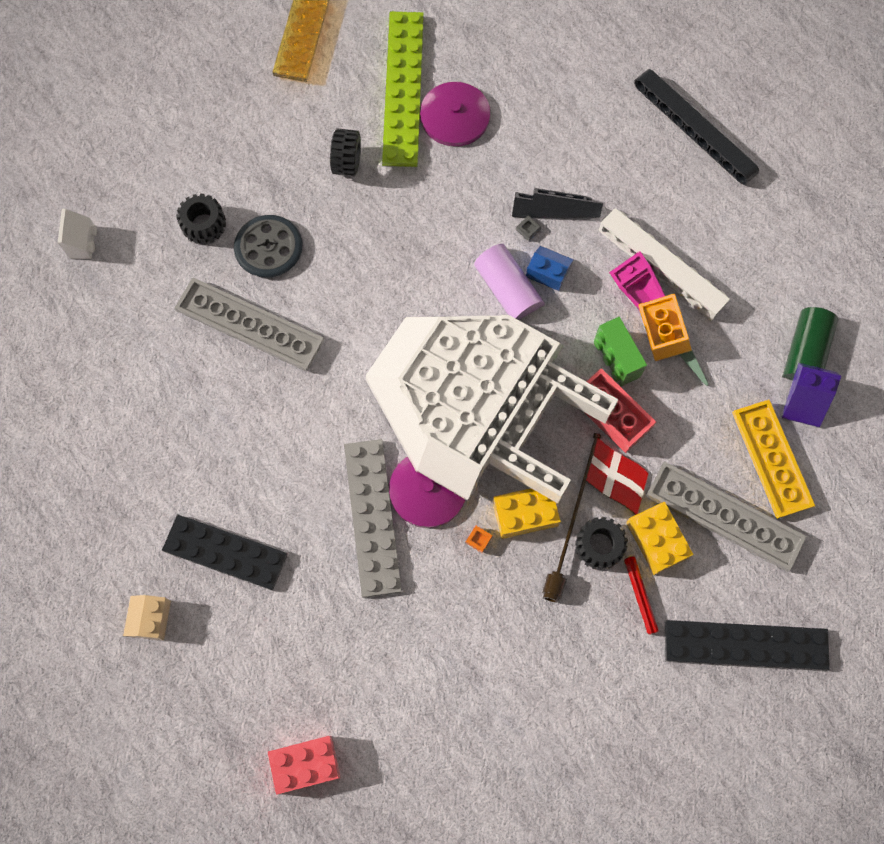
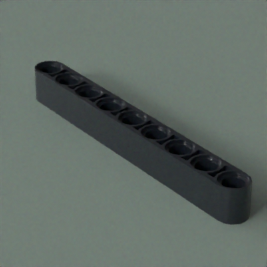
(696, 127)

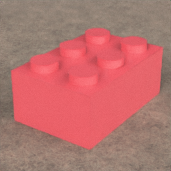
(303, 764)

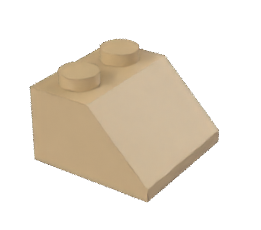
(147, 617)

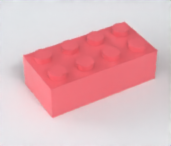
(628, 419)

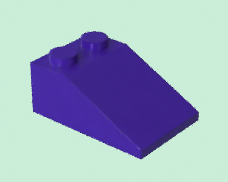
(811, 394)

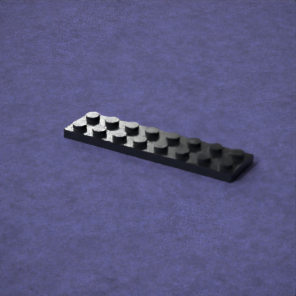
(746, 645)

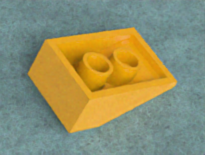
(665, 327)

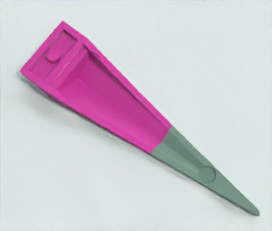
(641, 285)

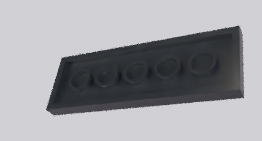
(224, 552)

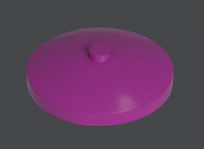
(455, 114)
(421, 499)

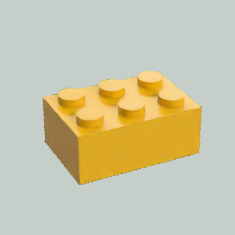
(524, 512)
(659, 538)

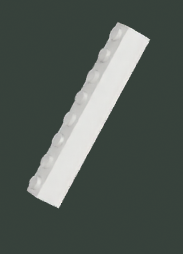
(666, 266)

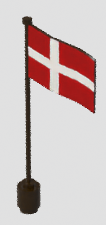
(611, 476)

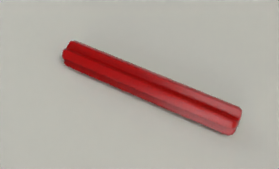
(641, 595)

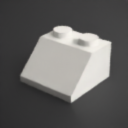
(76, 235)

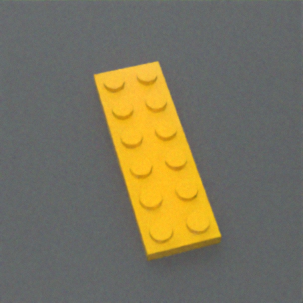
(773, 459)

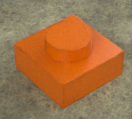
(478, 539)

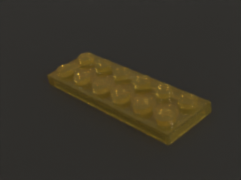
(300, 39)

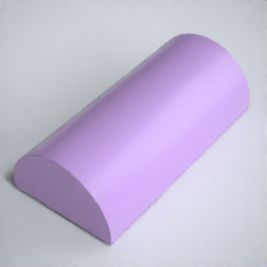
(508, 282)

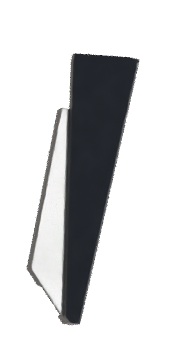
(555, 205)

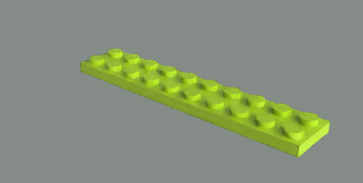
(403, 89)

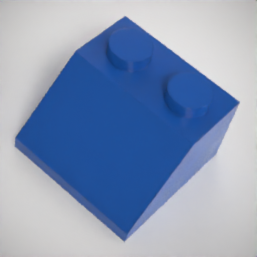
(548, 268)

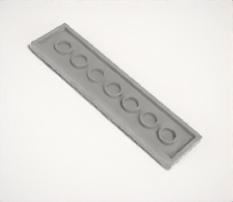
(249, 324)
(726, 516)
(372, 518)

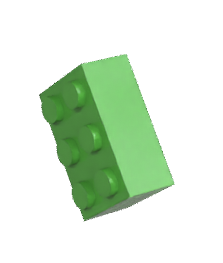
(619, 351)

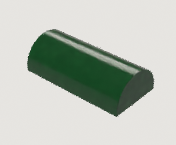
(811, 340)

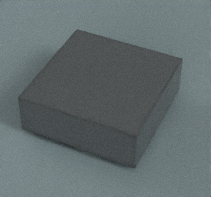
(528, 228)

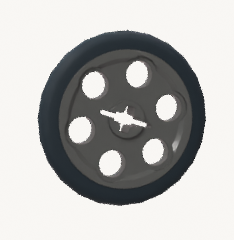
(282, 263)

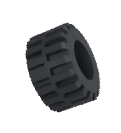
(345, 152)
(198, 206)
(607, 528)

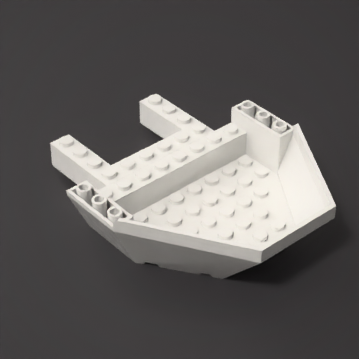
(471, 395)

